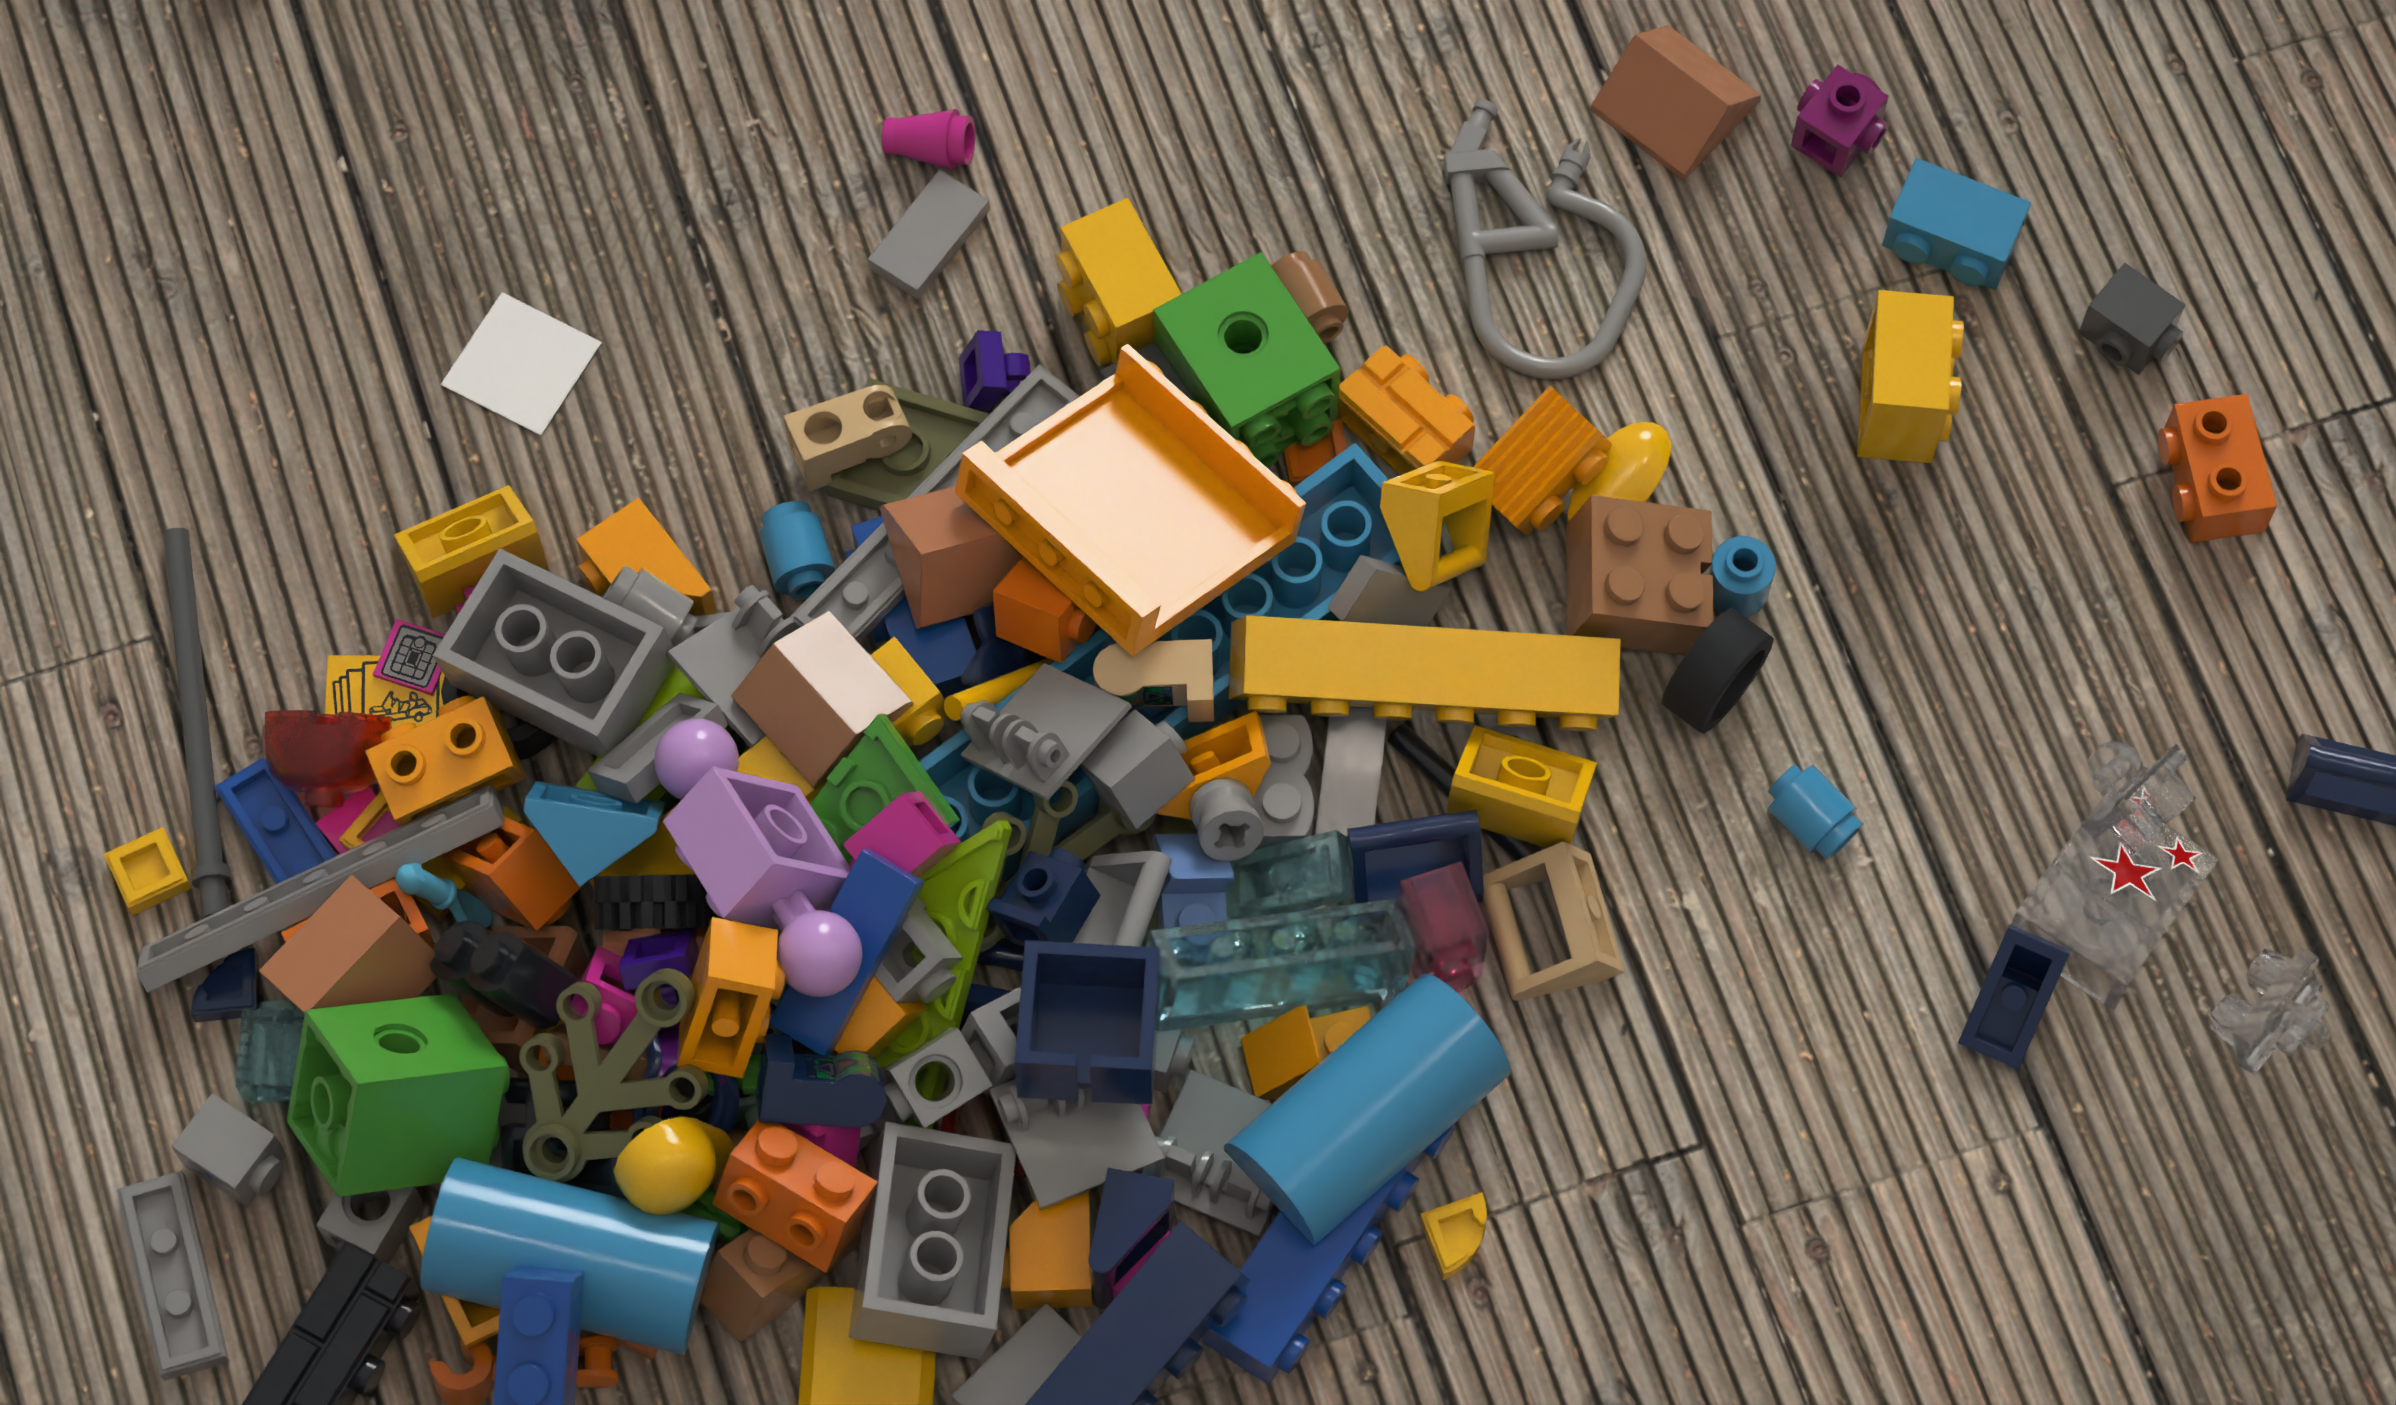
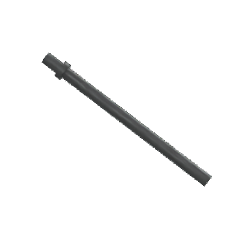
(211, 872)

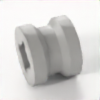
(1229, 803)

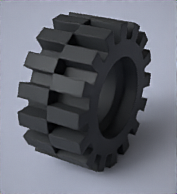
(650, 902)

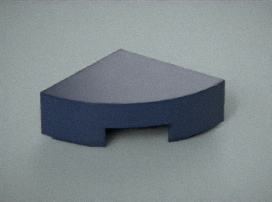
(229, 988)

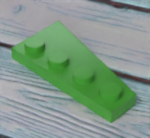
(870, 780)

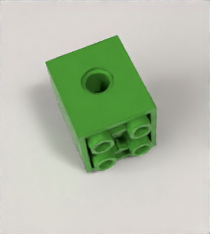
(1251, 359)
(395, 1092)

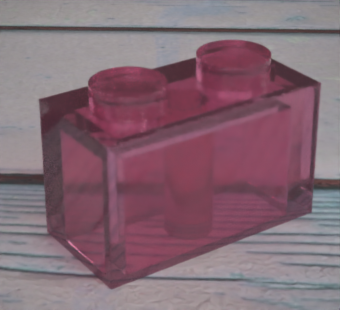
(1445, 925)

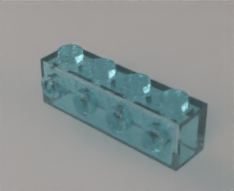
(1282, 962)

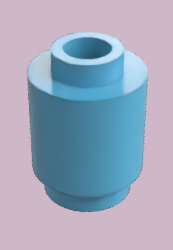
(795, 549)
(1742, 575)
(1813, 810)

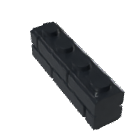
(340, 1334)

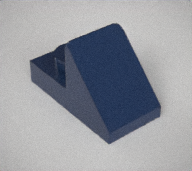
(2014, 996)

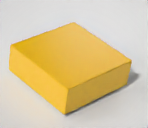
(147, 871)

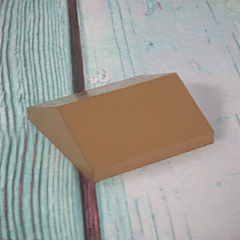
(818, 696)

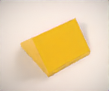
(460, 544)
(1521, 787)

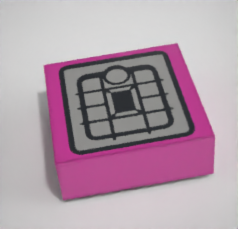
(409, 657)

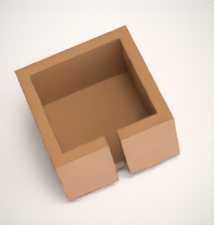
(1639, 573)

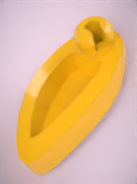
(1634, 466)

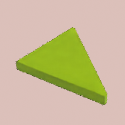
(956, 900)

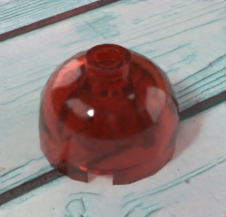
(322, 752)

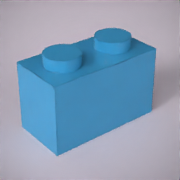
(1955, 224)

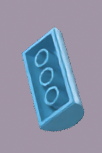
(1371, 1106)
(638, 1266)

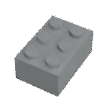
(555, 655)
(933, 1241)

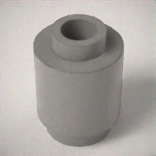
(653, 600)

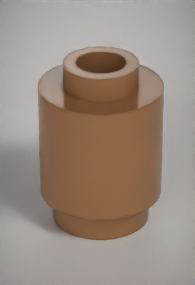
(1313, 293)

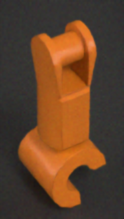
(477, 1383)

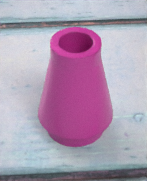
(933, 138)

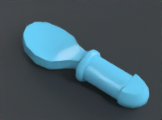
(442, 894)

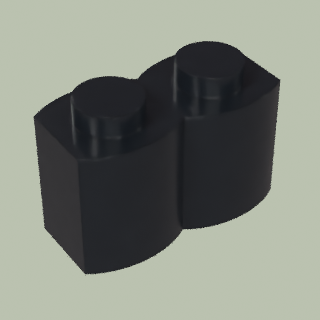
(501, 973)

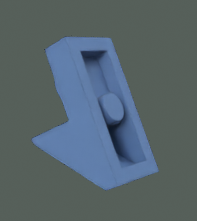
(1193, 885)

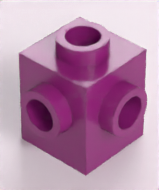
(1840, 119)

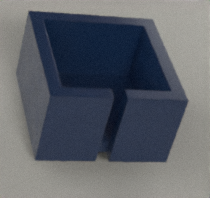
(1088, 1022)

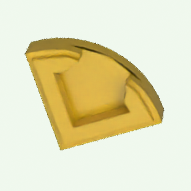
(1455, 1232)

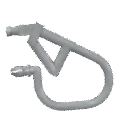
(1471, 165)

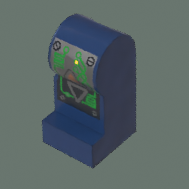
(817, 1088)

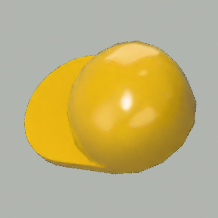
(672, 1164)

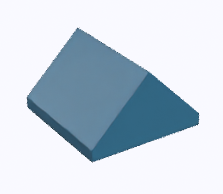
(589, 826)

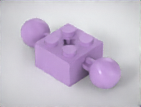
(759, 854)

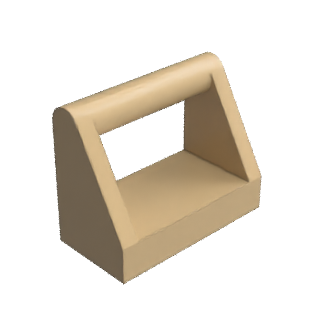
(1581, 913)

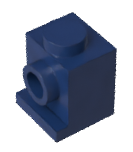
(1045, 899)

